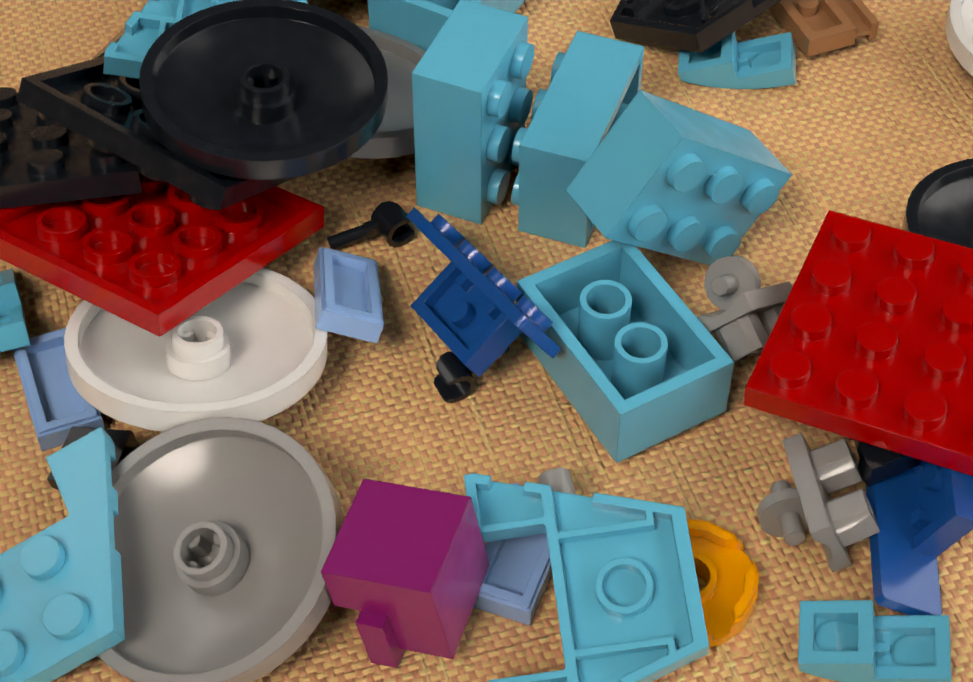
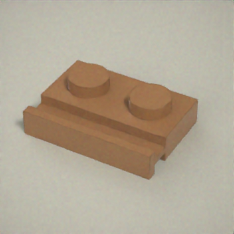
(825, 24)

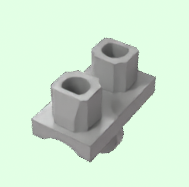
(746, 309)
(809, 506)

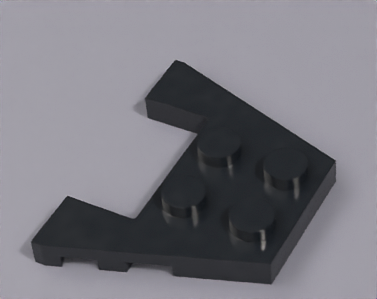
(683, 23)

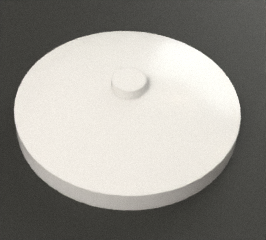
(231, 359)

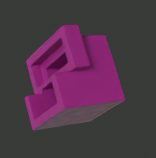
(409, 568)

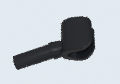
(386, 220)
(454, 378)

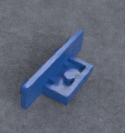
(475, 309)
(918, 520)

